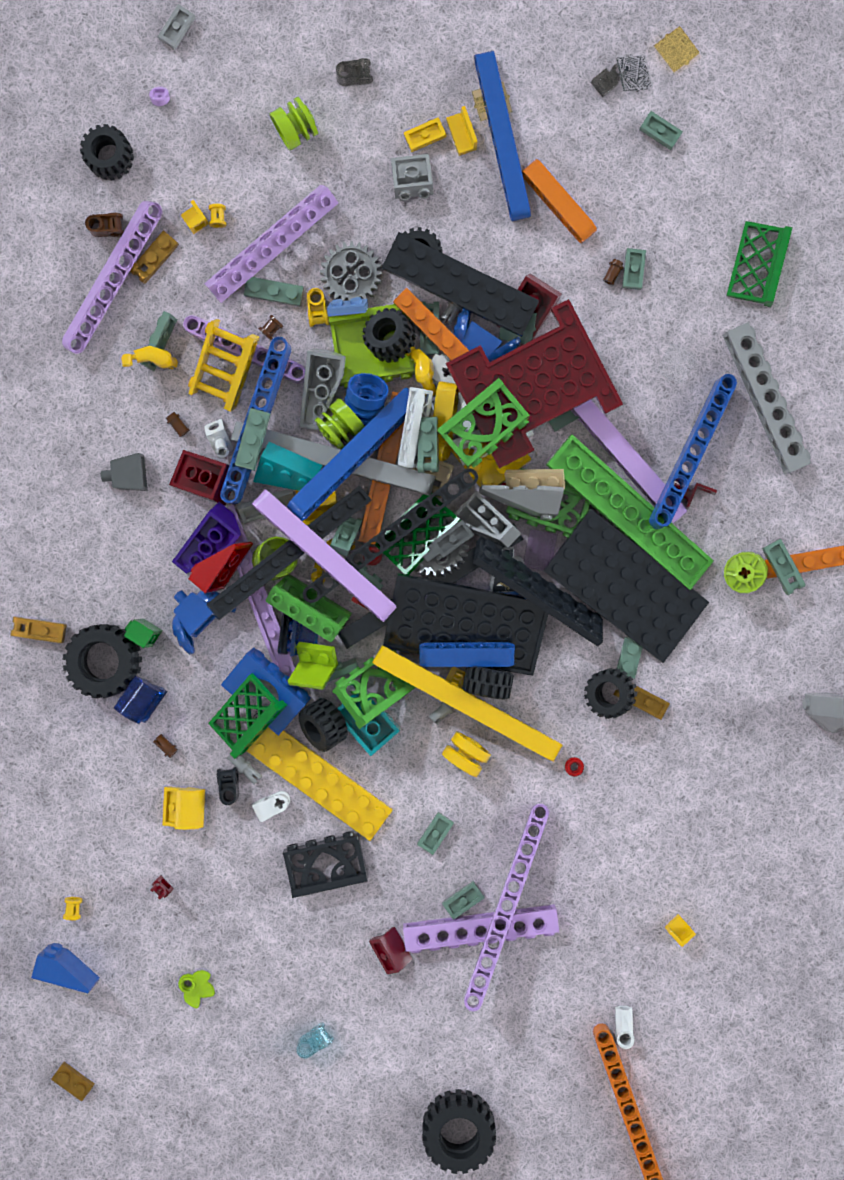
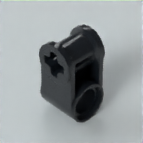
(228, 784)

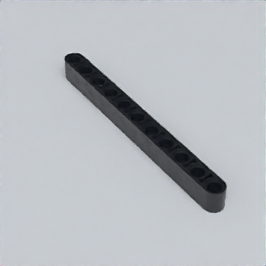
(396, 527)
(370, 623)

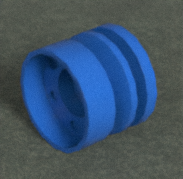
(366, 396)

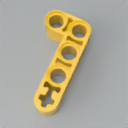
(445, 408)

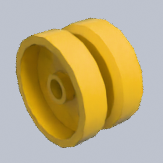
(465, 755)

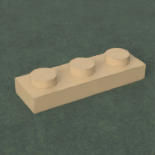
(535, 477)

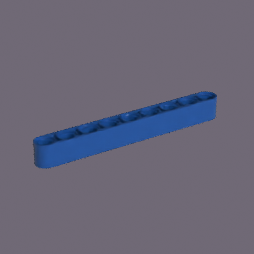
(502, 136)
(260, 393)
(350, 457)
(686, 457)

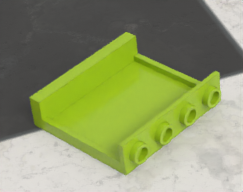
(359, 359)

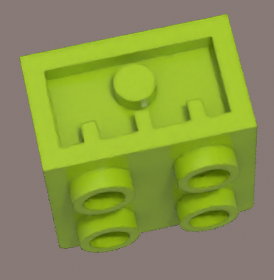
(314, 665)

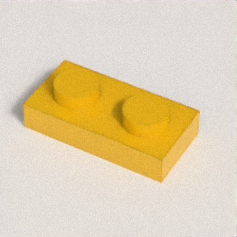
(424, 134)

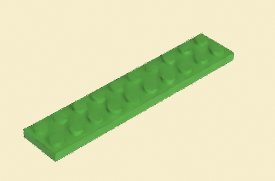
(629, 512)

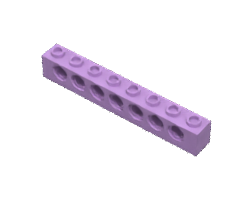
(271, 243)
(470, 922)

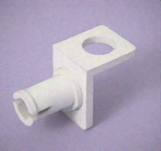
(218, 438)

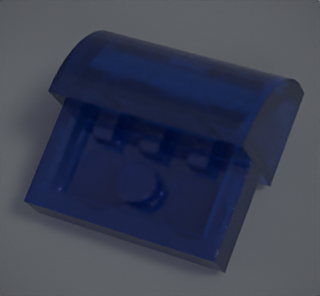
(140, 700)

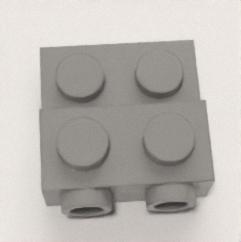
(412, 177)

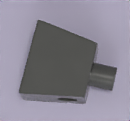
(127, 473)

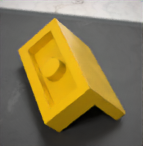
(462, 132)

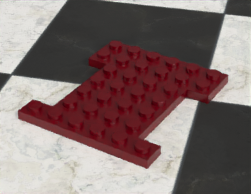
(544, 377)

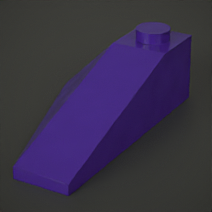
(213, 534)

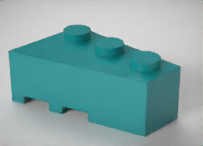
(284, 468)

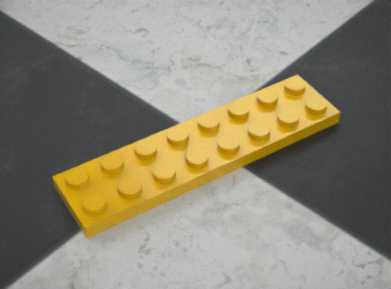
(321, 781)

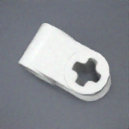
(268, 806)

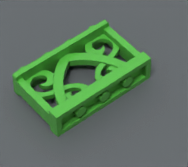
(489, 396)
(573, 499)
(321, 617)
(369, 710)

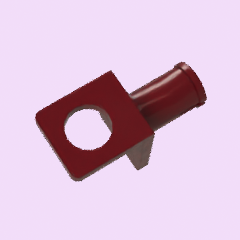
(689, 494)

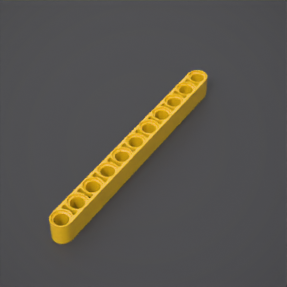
(467, 703)

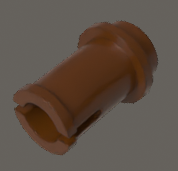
(613, 271)
(178, 425)
(162, 743)

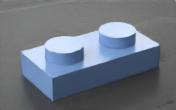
(354, 306)

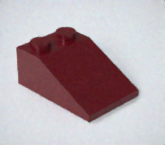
(544, 293)
(200, 476)

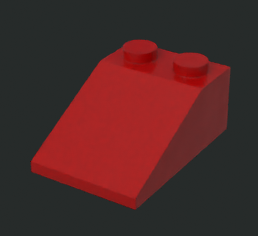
(218, 569)

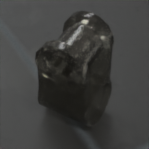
(355, 70)

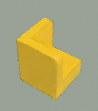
(194, 218)
(680, 930)

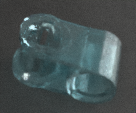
(317, 1038)

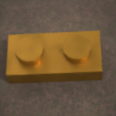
(72, 1081)

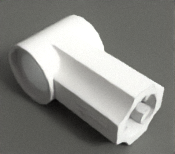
(624, 1025)

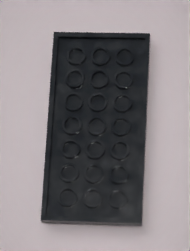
(625, 586)
(458, 613)

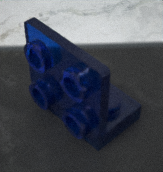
(300, 634)

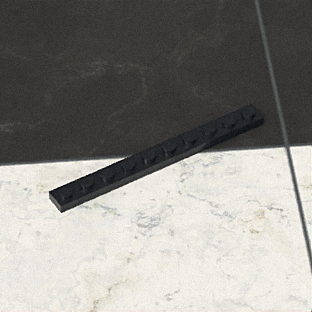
(286, 555)

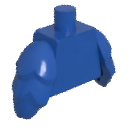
(474, 336)
(192, 617)

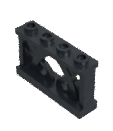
(308, 885)

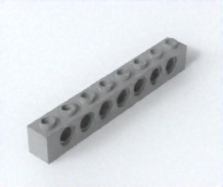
(757, 393)

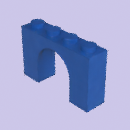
(262, 668)

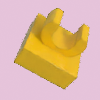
(456, 676)

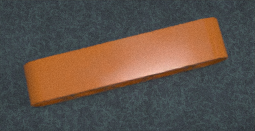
(559, 201)

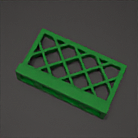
(776, 261)
(406, 524)
(260, 724)

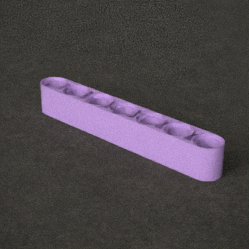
(236, 349)

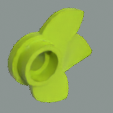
(199, 989)

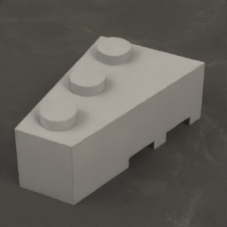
(487, 521)

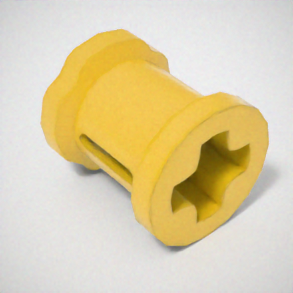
(217, 222)
(72, 908)

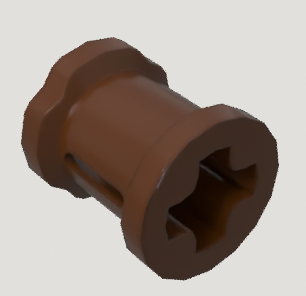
(271, 327)

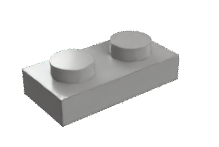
(176, 27)

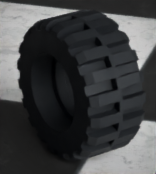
(77, 665)
(465, 1155)

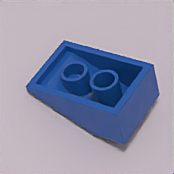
(64, 969)

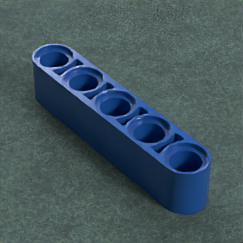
(467, 654)

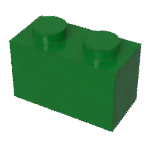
(142, 632)

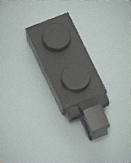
(448, 541)

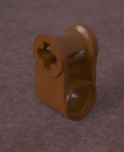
(109, 224)

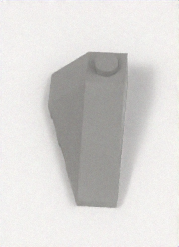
(322, 378)
(538, 502)
(825, 709)

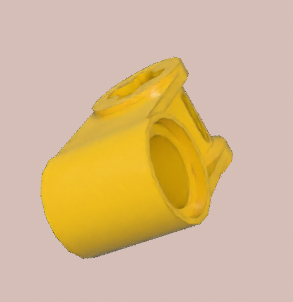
(317, 311)

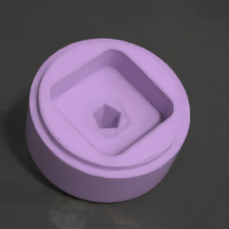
(159, 96)

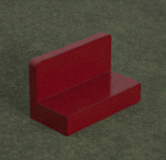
(391, 951)

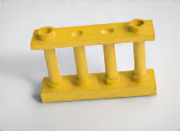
(242, 363)

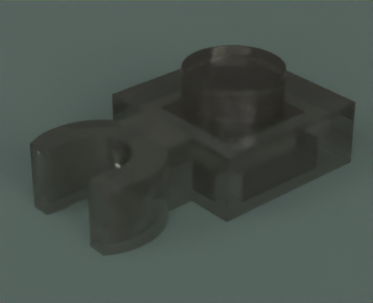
(606, 80)

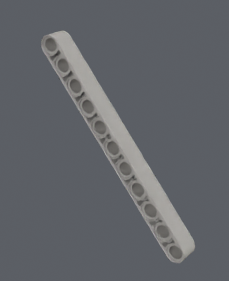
(370, 468)

